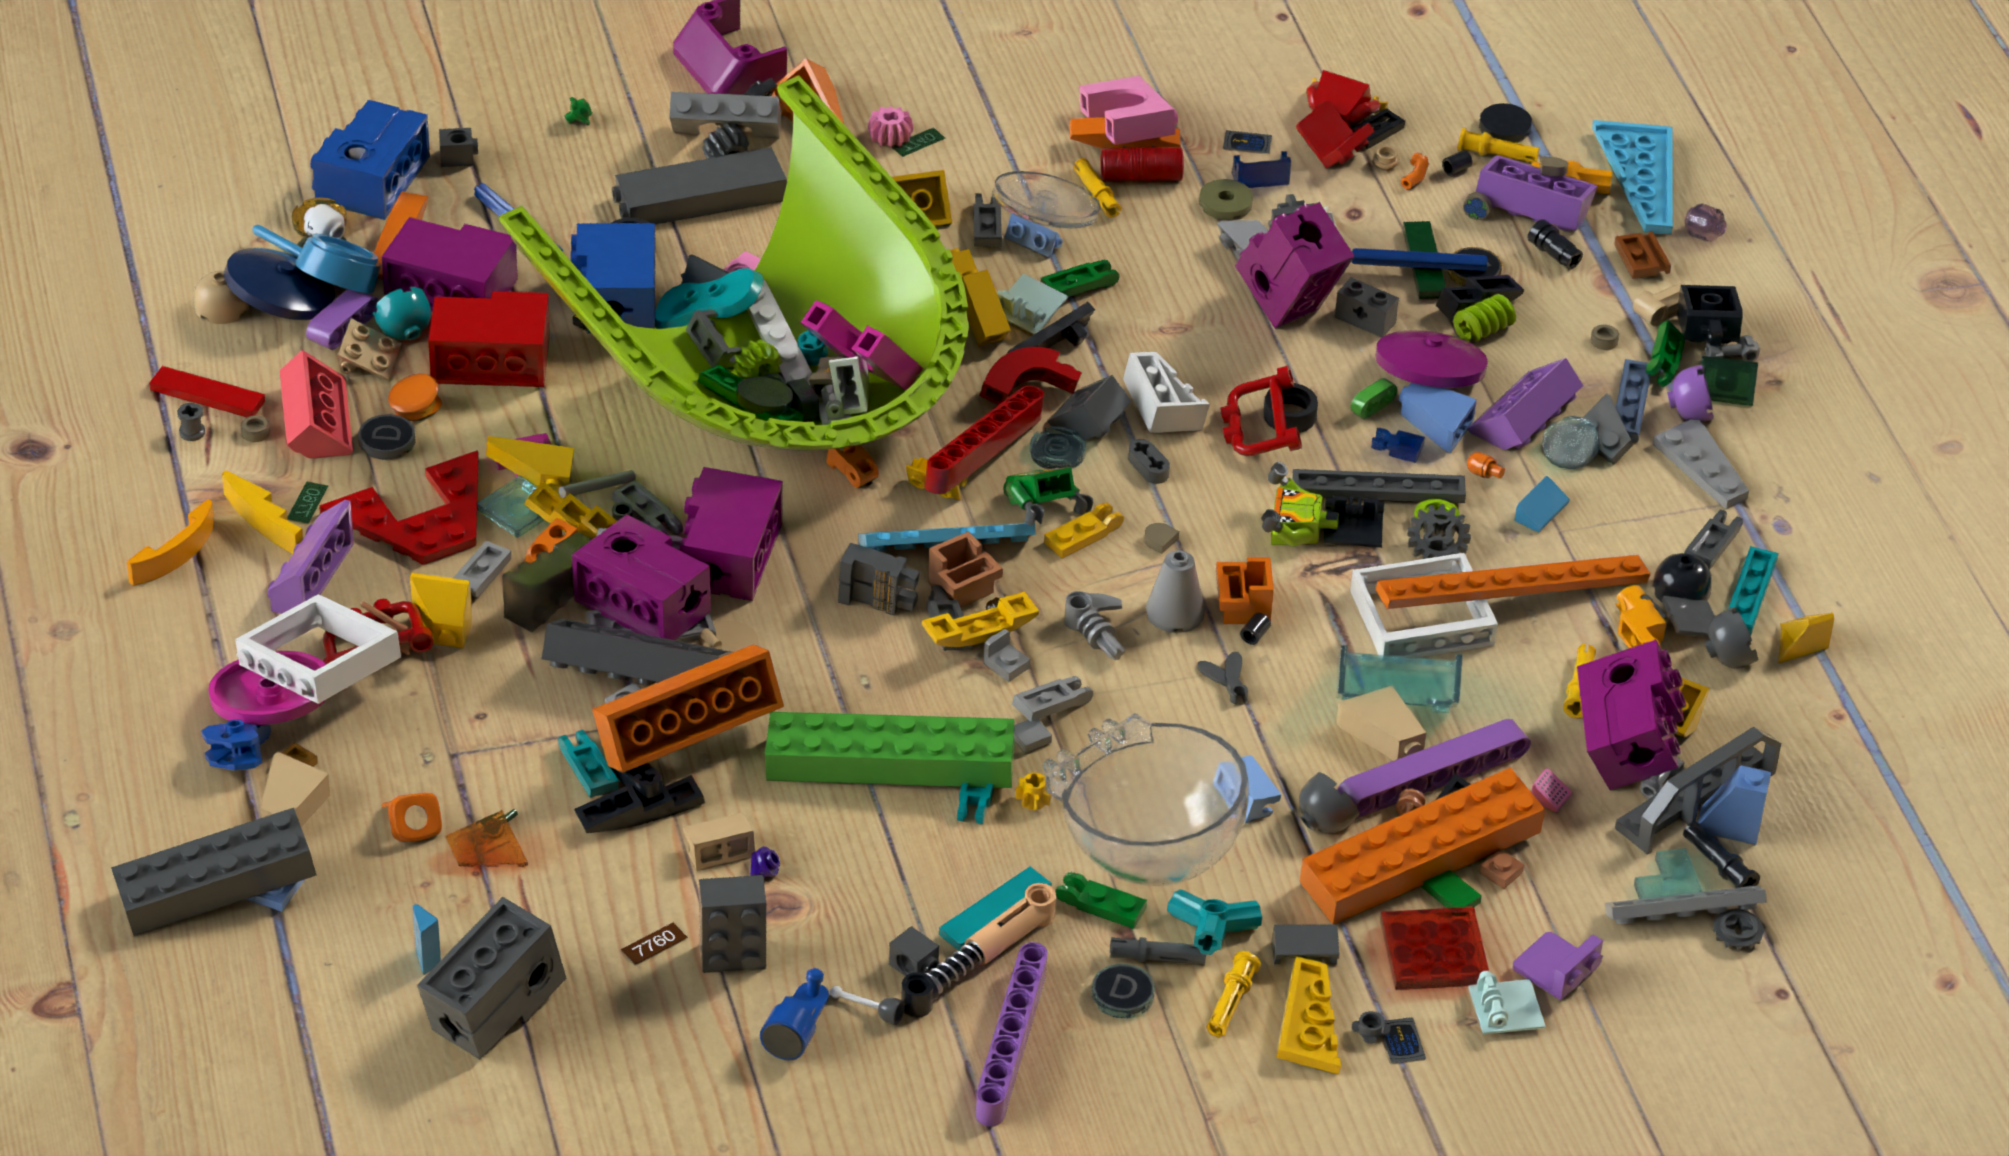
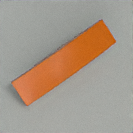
(1093, 132)
(406, 206)

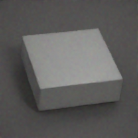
(1031, 735)

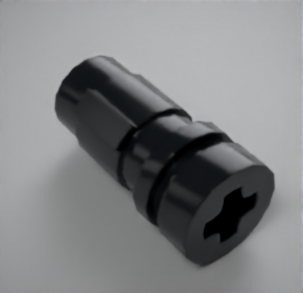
(1548, 239)

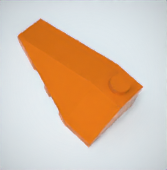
(818, 81)

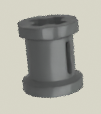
(191, 426)

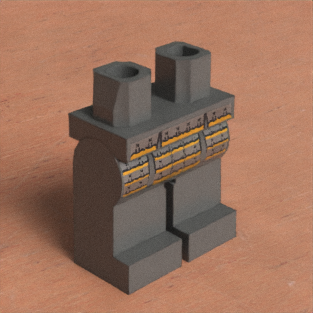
(877, 580)

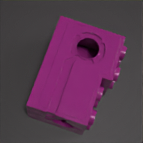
(449, 261)
(1294, 263)
(733, 528)
(641, 580)
(1631, 713)

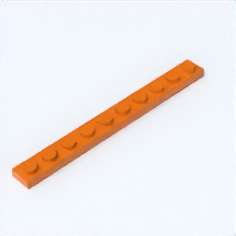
(1512, 581)

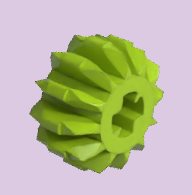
(757, 360)

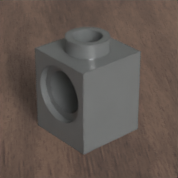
(457, 147)
(913, 952)

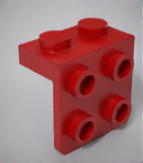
(1330, 134)

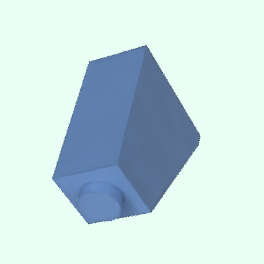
(1438, 413)
(1737, 806)

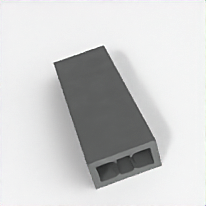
(701, 187)

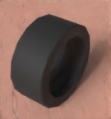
(1300, 396)

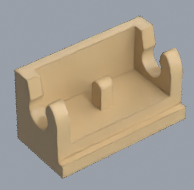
(720, 841)

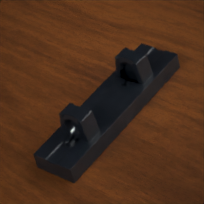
(1066, 327)

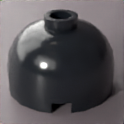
(1683, 577)

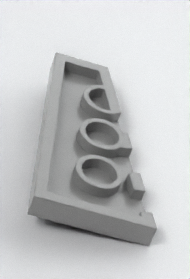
(1701, 459)

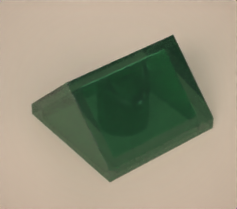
(1730, 379)

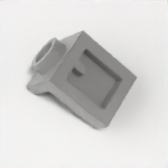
(1003, 657)

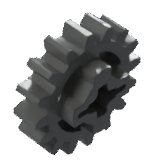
(1439, 523)

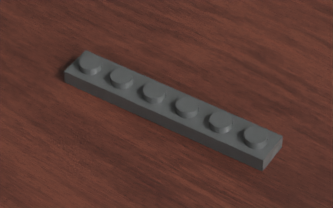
(1382, 485)

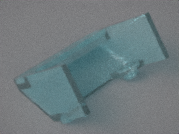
(1416, 680)

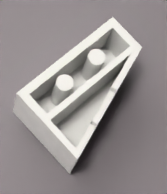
(1161, 396)

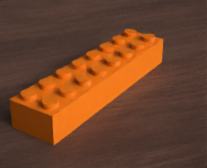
(1421, 845)

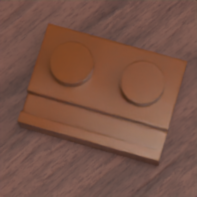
(1642, 255)

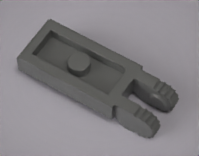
(987, 223)
(648, 507)
(1714, 538)

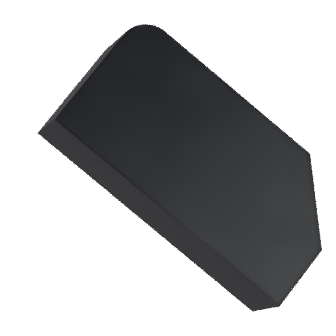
(804, 400)

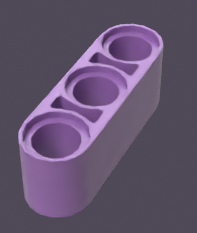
(331, 323)

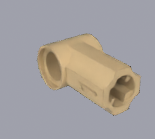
(1657, 307)

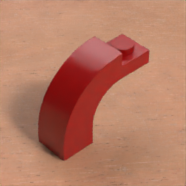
(1024, 366)

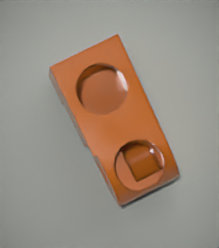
(853, 463)
(548, 538)

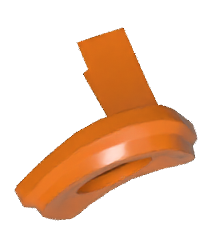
(398, 808)

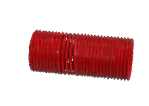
(1145, 165)

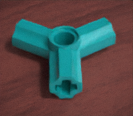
(1213, 918)

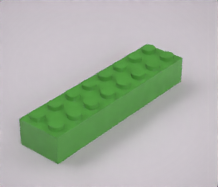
(890, 749)

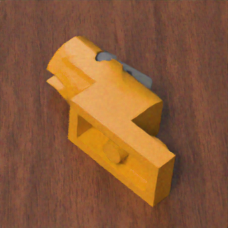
(1639, 618)

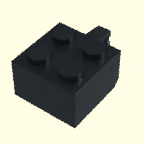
(1710, 314)

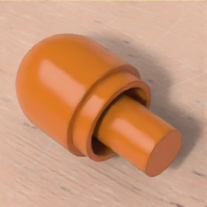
(1484, 466)

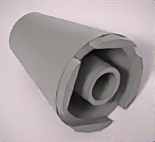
(1176, 595)

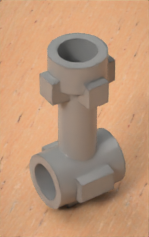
(1746, 347)
(1652, 786)

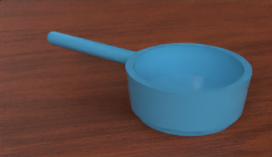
(330, 259)

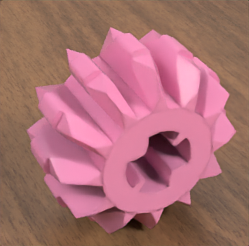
(890, 126)

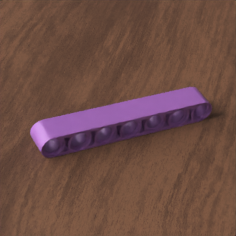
(1436, 765)
(1011, 1034)

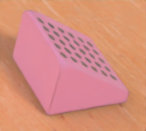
(1550, 791)

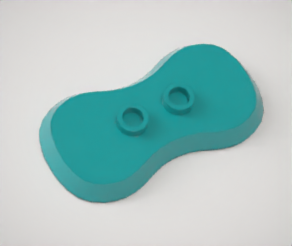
(725, 295)

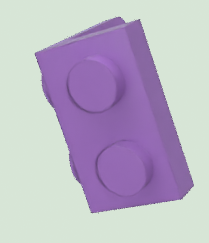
(1558, 964)

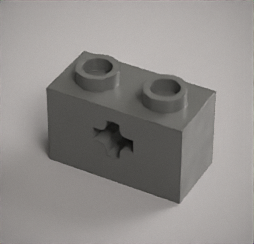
(1366, 307)

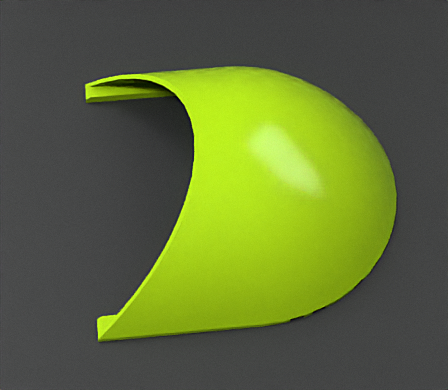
(838, 240)

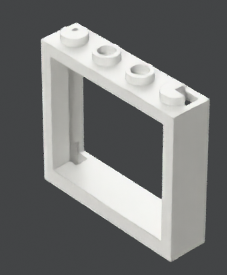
(1426, 640)
(376, 648)

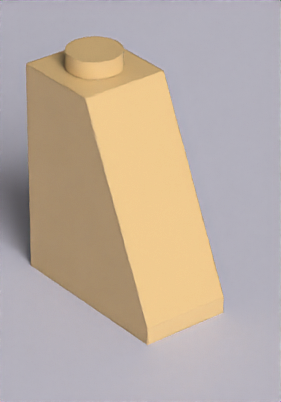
(1382, 722)
(294, 785)

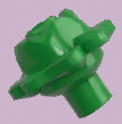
(579, 110)

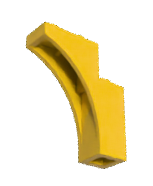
(984, 306)

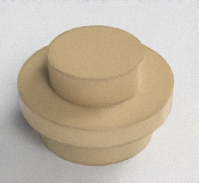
(1386, 157)

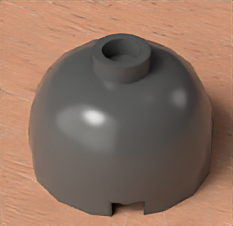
(1730, 640)
(1325, 806)

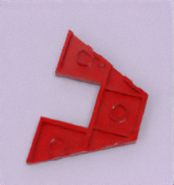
(432, 532)

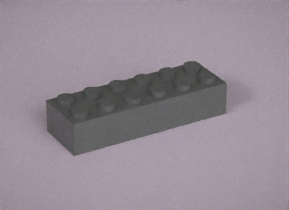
(621, 652)
(214, 871)

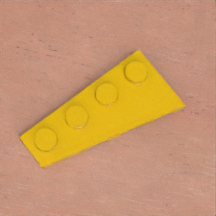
(1308, 1020)

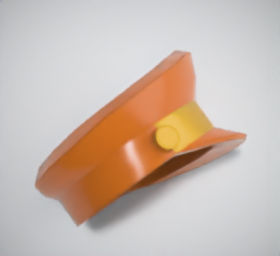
(415, 397)

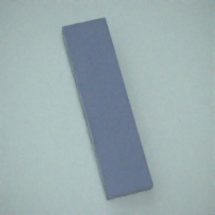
(1633, 396)

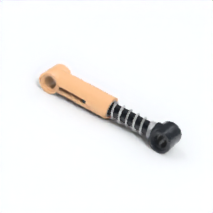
(1032, 911)

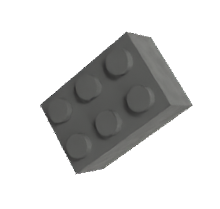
(732, 923)

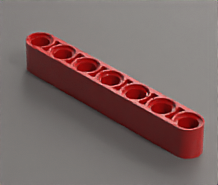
(984, 440)

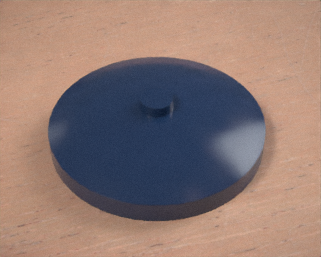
(276, 285)

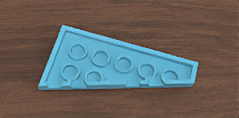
(1644, 167)
(933, 537)

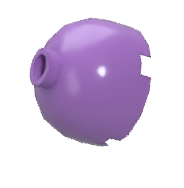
(1691, 395)

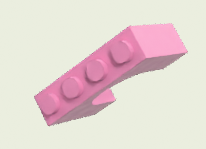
(1130, 109)

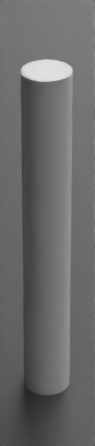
(597, 483)

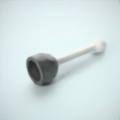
(889, 1009)

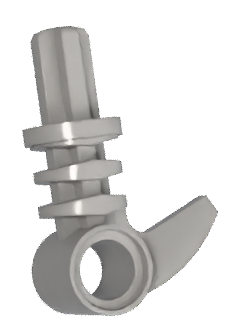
(1083, 616)

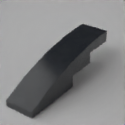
(626, 809)

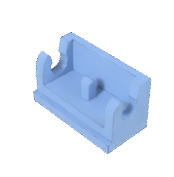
(1261, 791)

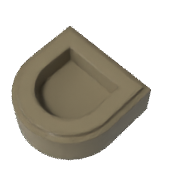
(1553, 166)
(1160, 536)

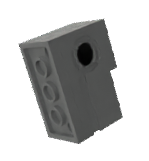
(492, 978)

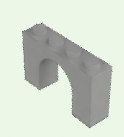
(695, 109)

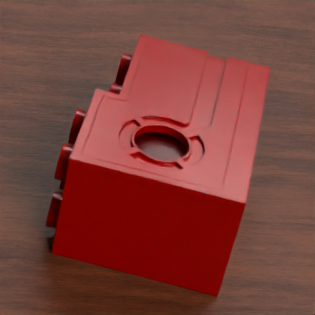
(490, 339)

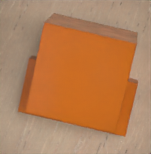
(1244, 589)

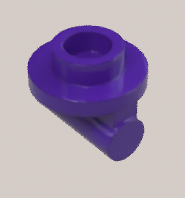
(764, 862)

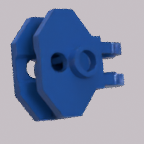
(235, 743)

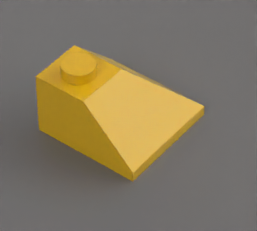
(443, 607)

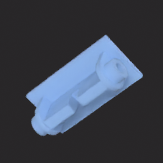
(1033, 235)

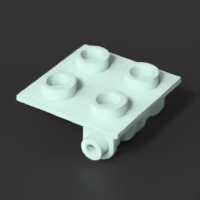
(1030, 303)
(1505, 1005)

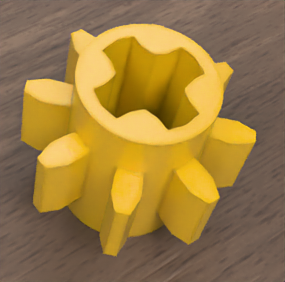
(1033, 791)

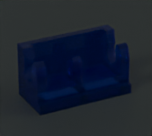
(1262, 172)

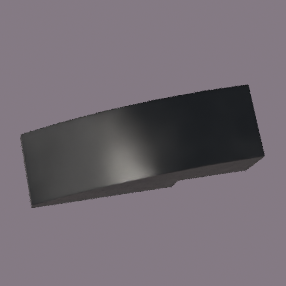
(1476, 290)

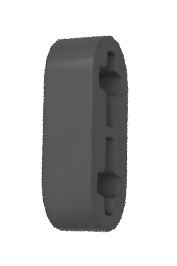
(1144, 463)

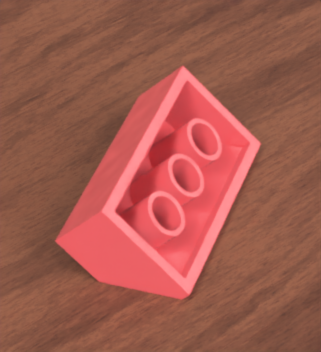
(315, 408)

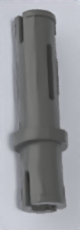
(1156, 951)

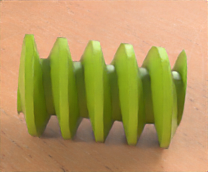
(1484, 318)

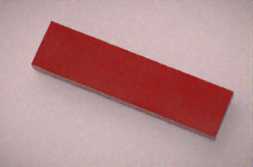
(207, 392)

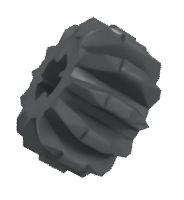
(725, 141)

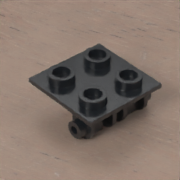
(1356, 522)

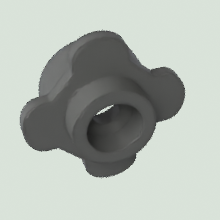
(1371, 1026)

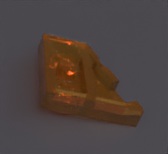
(486, 843)

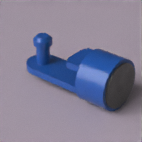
(794, 1020)

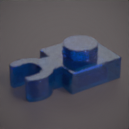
(1401, 446)

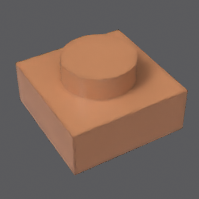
(1501, 868)

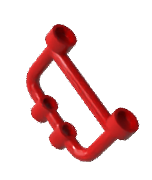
(1232, 415)
(418, 636)

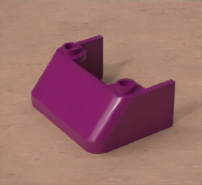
(713, 60)

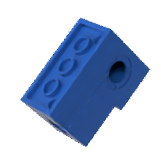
(372, 159)
(620, 266)

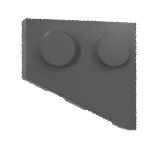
(1610, 429)

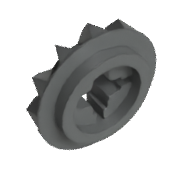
(1748, 923)

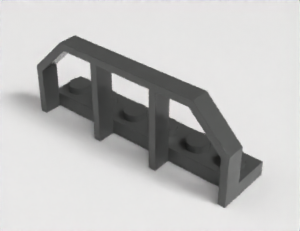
(1695, 785)

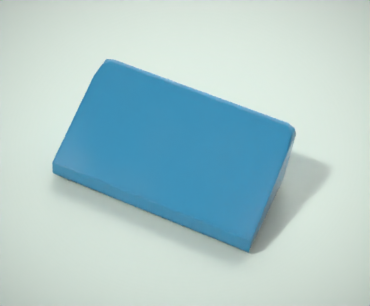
(1541, 505)
(426, 938)

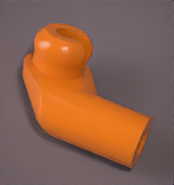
(1418, 174)

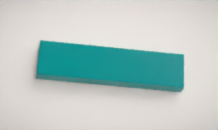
(1753, 584)
(989, 907)

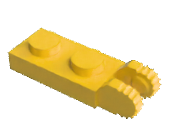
(1083, 530)

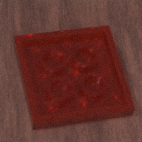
(1433, 947)

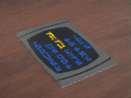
(1247, 141)
(1403, 1041)

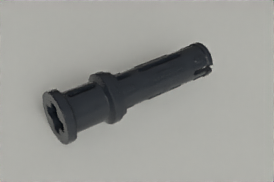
(1729, 865)

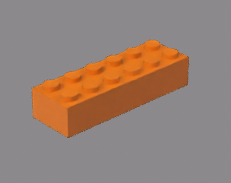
(688, 708)

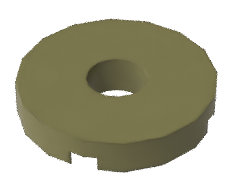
(1237, 192)

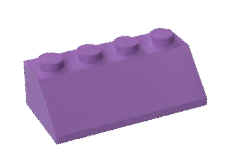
(1527, 192)
(1528, 405)
(314, 559)

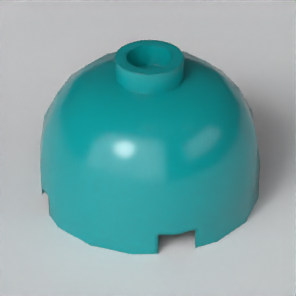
(403, 314)

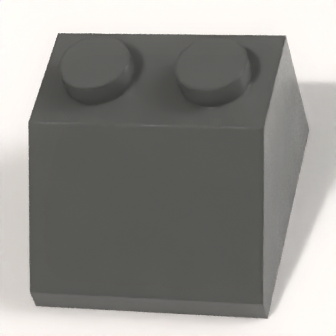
(1092, 408)

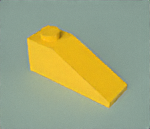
(533, 460)

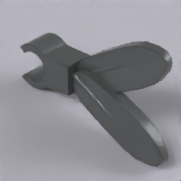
(1227, 677)

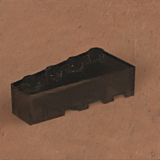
(542, 586)

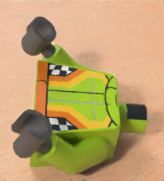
(1296, 512)

